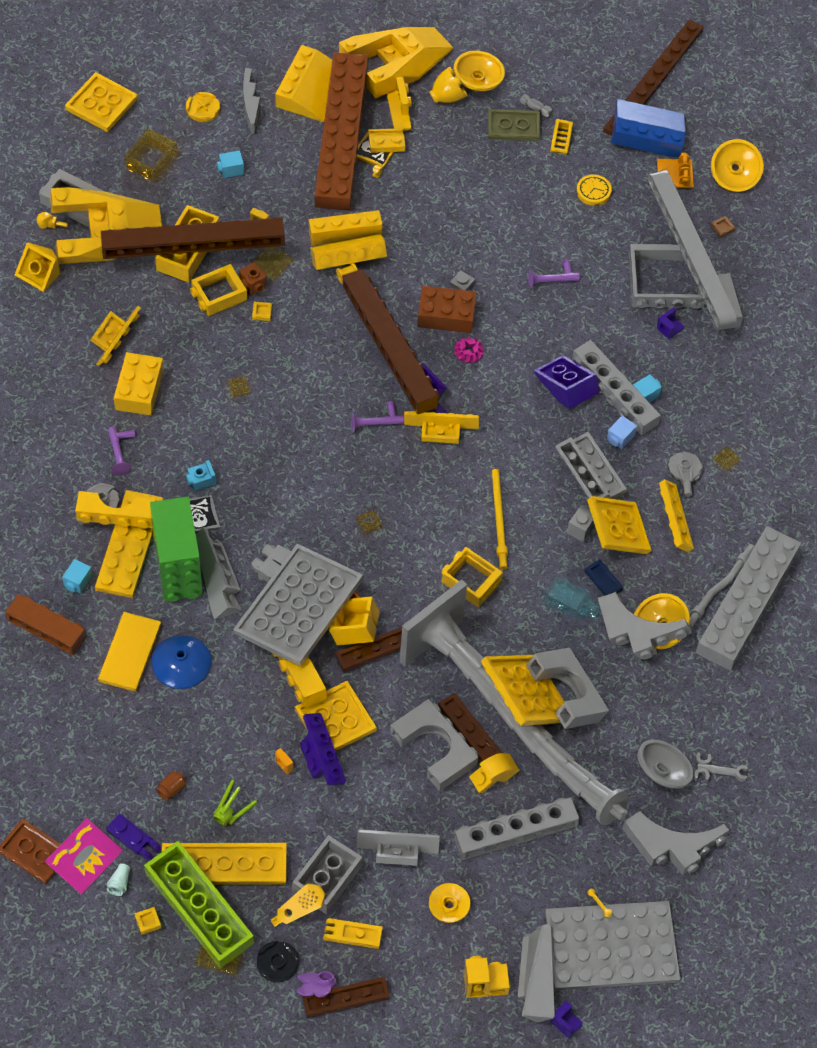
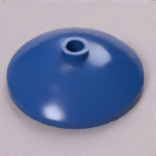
(181, 671)

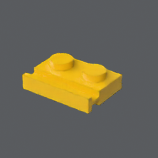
(386, 140)

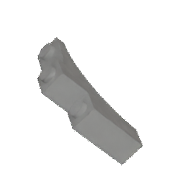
(642, 634)
(682, 849)

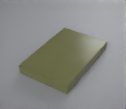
(513, 125)

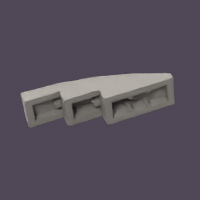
(251, 102)

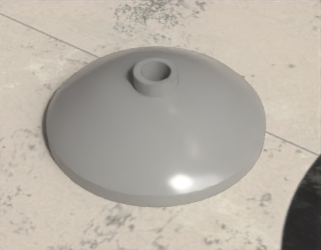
(665, 764)

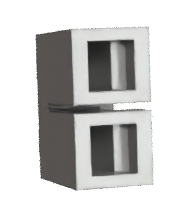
(274, 558)

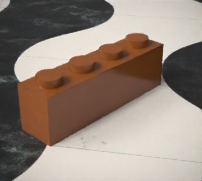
(45, 624)

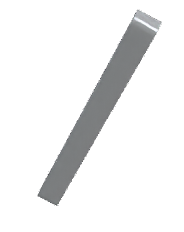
(692, 249)

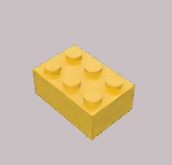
(138, 383)

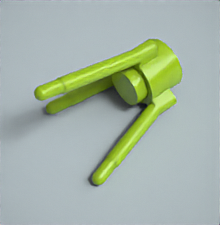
(223, 813)

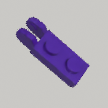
(132, 837)

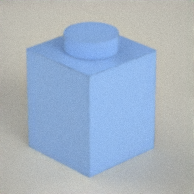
(621, 432)

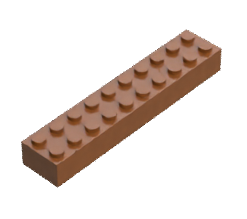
(341, 131)

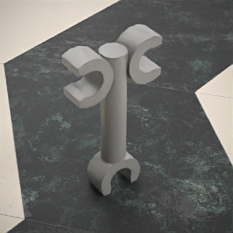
(704, 768)

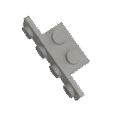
(397, 846)

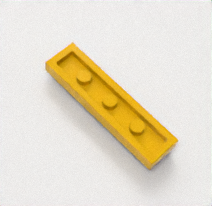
(676, 515)

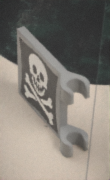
(204, 513)

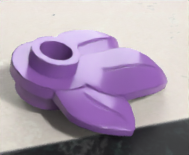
(317, 984)

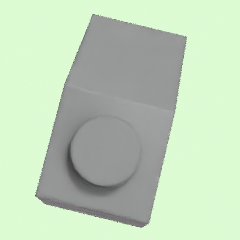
(581, 523)

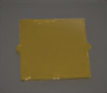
(273, 262)

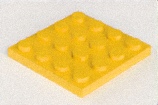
(528, 699)

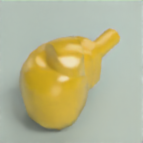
(47, 220)

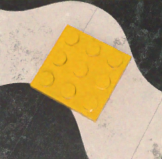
(101, 102)
(619, 525)
(343, 716)

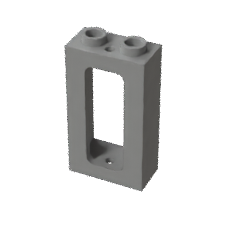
(71, 181)

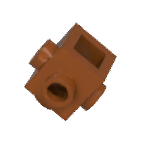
(253, 278)

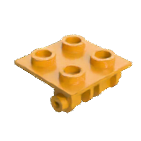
(679, 170)

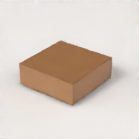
(722, 226)

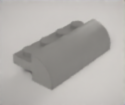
(590, 467)

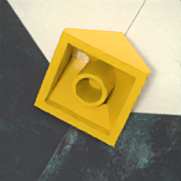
(38, 266)

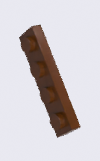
(368, 652)
(468, 726)
(347, 997)

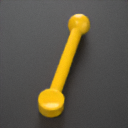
(607, 912)

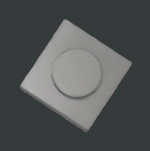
(462, 281)

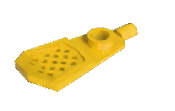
(297, 907)

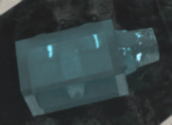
(570, 599)

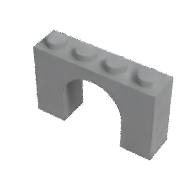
(564, 666)
(428, 719)

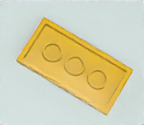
(129, 651)

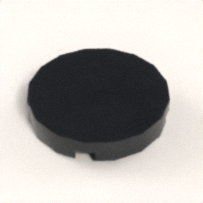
(271, 962)

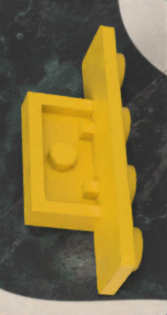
(399, 105)
(110, 332)
(441, 426)

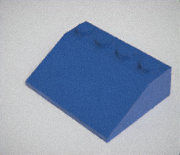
(648, 128)

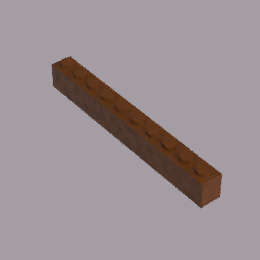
(192, 238)
(390, 341)

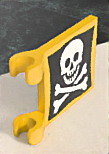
(378, 159)

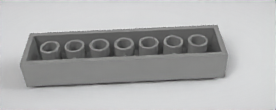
(748, 598)

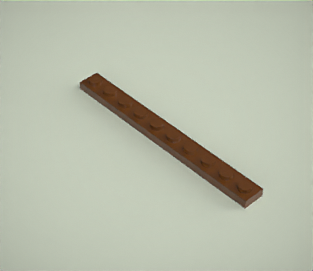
(662, 67)

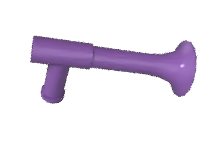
(568, 276)
(387, 420)
(121, 467)

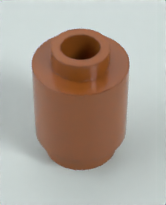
(171, 785)

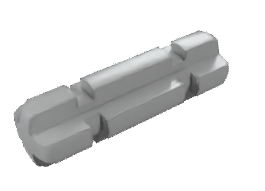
(536, 105)

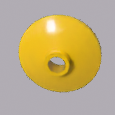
(451, 894)

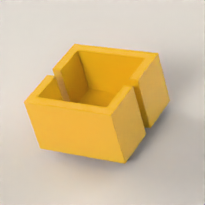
(356, 622)

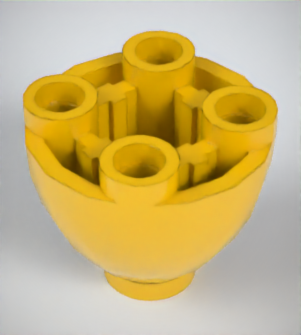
(447, 88)

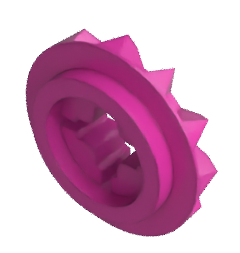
(467, 355)

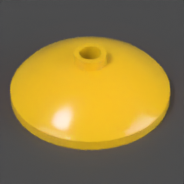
(479, 70)
(738, 153)
(663, 609)

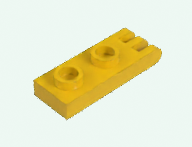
(353, 933)

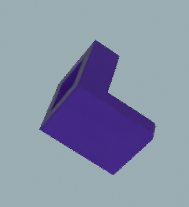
(668, 324)
(566, 1020)

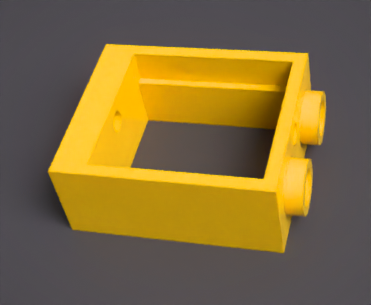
(211, 307)
(466, 555)

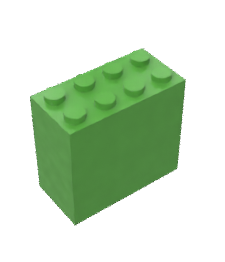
(176, 549)

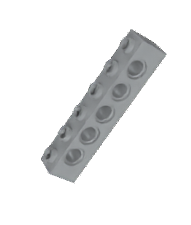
(610, 377)
(509, 837)

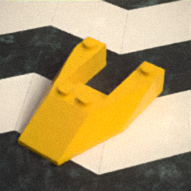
(405, 51)
(104, 213)

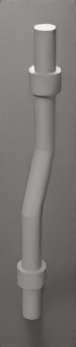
(699, 610)

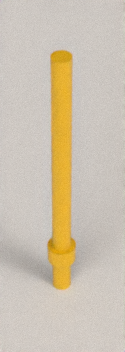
(502, 549)

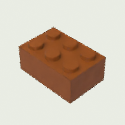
(446, 309)

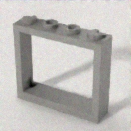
(659, 252)

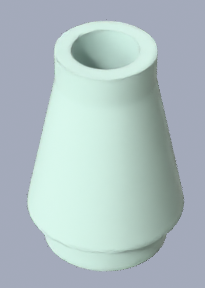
(118, 882)

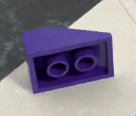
(568, 381)

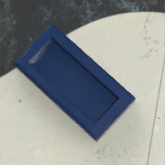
(603, 578)

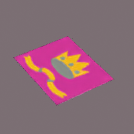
(83, 856)

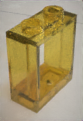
(156, 141)

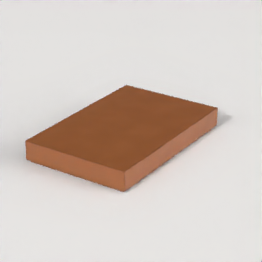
(29, 849)

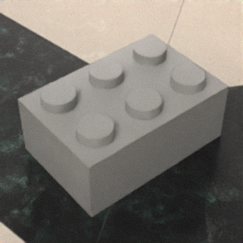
(330, 867)

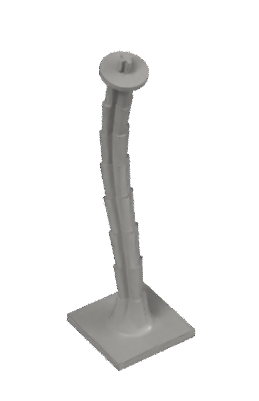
(439, 628)

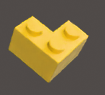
(485, 979)

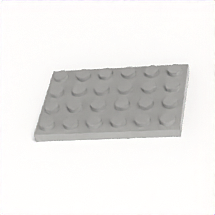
(298, 604)
(613, 951)

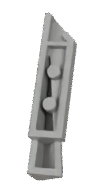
(218, 576)
(536, 975)

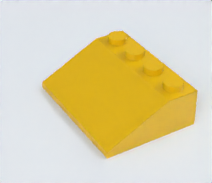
(306, 84)

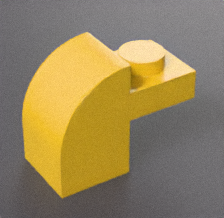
(493, 769)

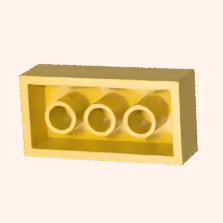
(185, 265)

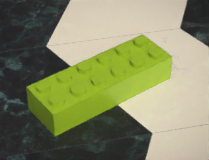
(199, 904)

